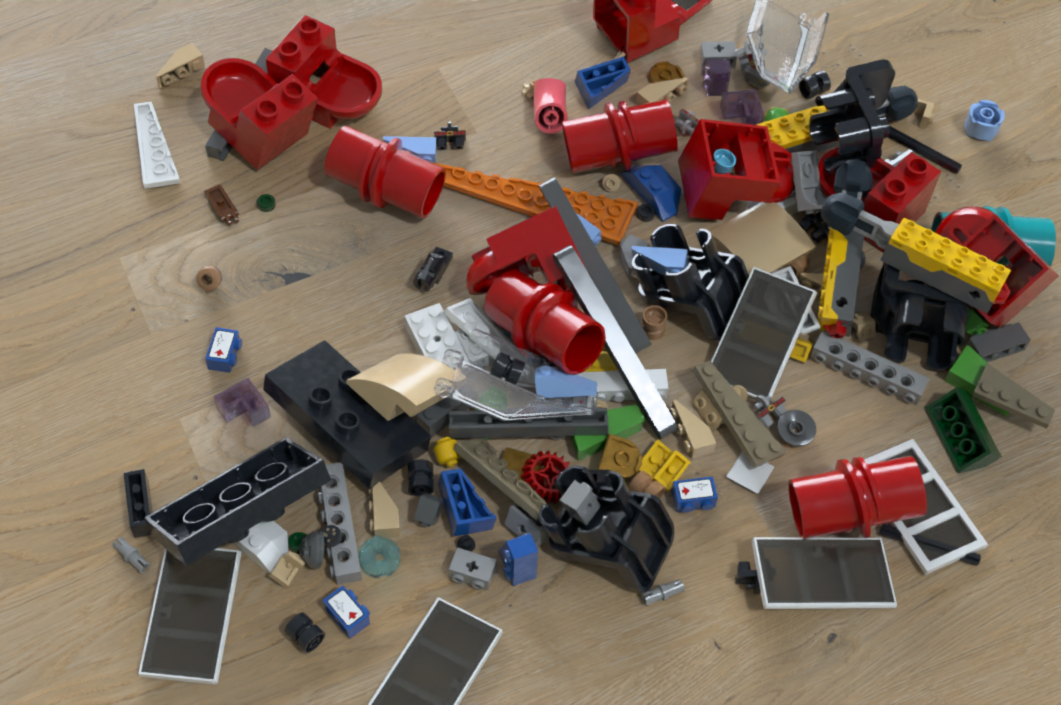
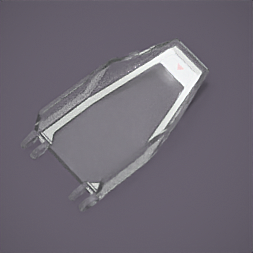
(784, 43)
(497, 397)

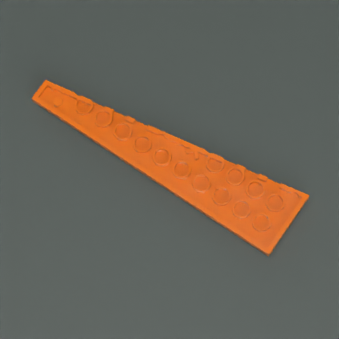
(526, 197)

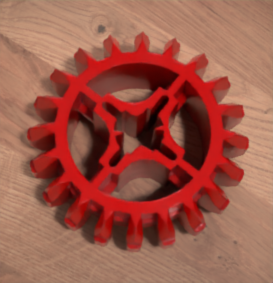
(540, 482)

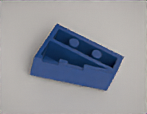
(601, 80)
(463, 505)
(519, 559)

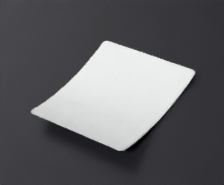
(747, 476)

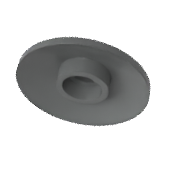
(801, 422)

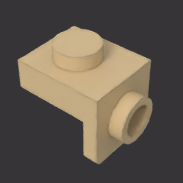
(925, 108)
(864, 325)
(286, 568)

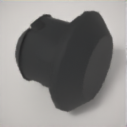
(466, 543)

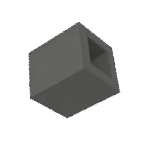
(428, 509)

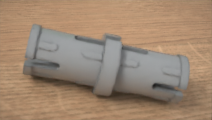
(131, 555)
(662, 592)

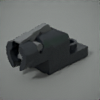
(433, 268)

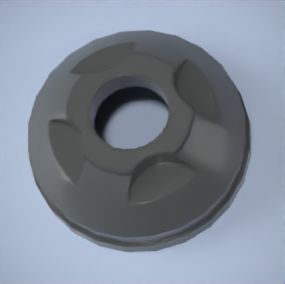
(753, 77)
(313, 549)

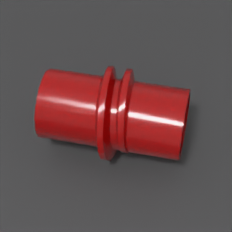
(620, 136)
(384, 172)
(545, 321)
(857, 497)

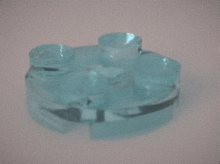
(376, 546)

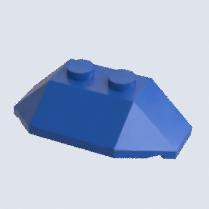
(655, 188)

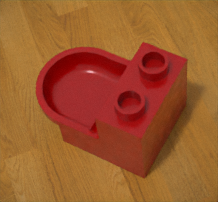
(638, 24)
(344, 91)
(254, 110)
(761, 168)
(895, 191)
(991, 237)
(522, 248)

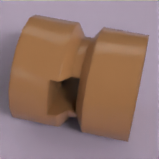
(654, 322)
(643, 483)

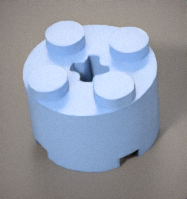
(984, 120)

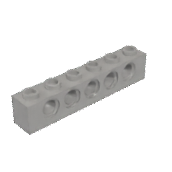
(879, 368)
(349, 570)

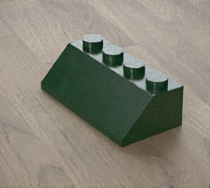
(963, 431)

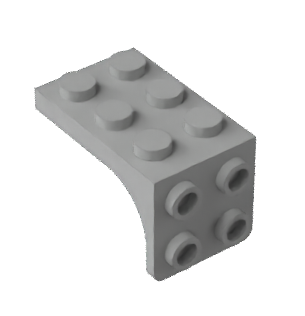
(807, 182)

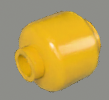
(444, 452)

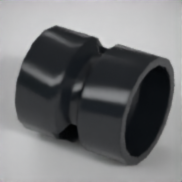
(814, 84)
(507, 368)
(420, 477)
(302, 630)

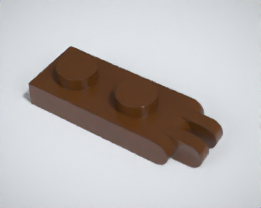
(222, 204)

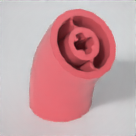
(550, 104)

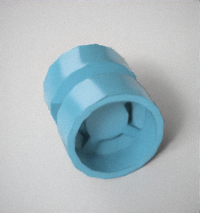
(724, 161)

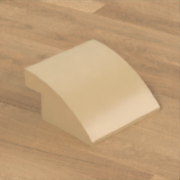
(763, 238)
(401, 384)

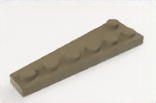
(746, 428)
(483, 459)

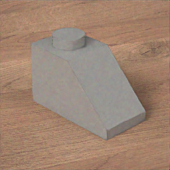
(626, 253)

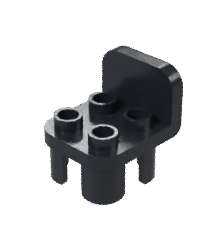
(853, 115)
(705, 288)
(920, 314)
(625, 533)

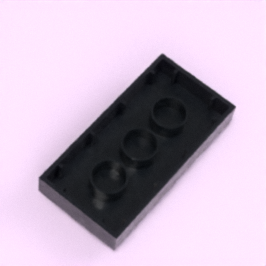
(320, 400)
(237, 500)

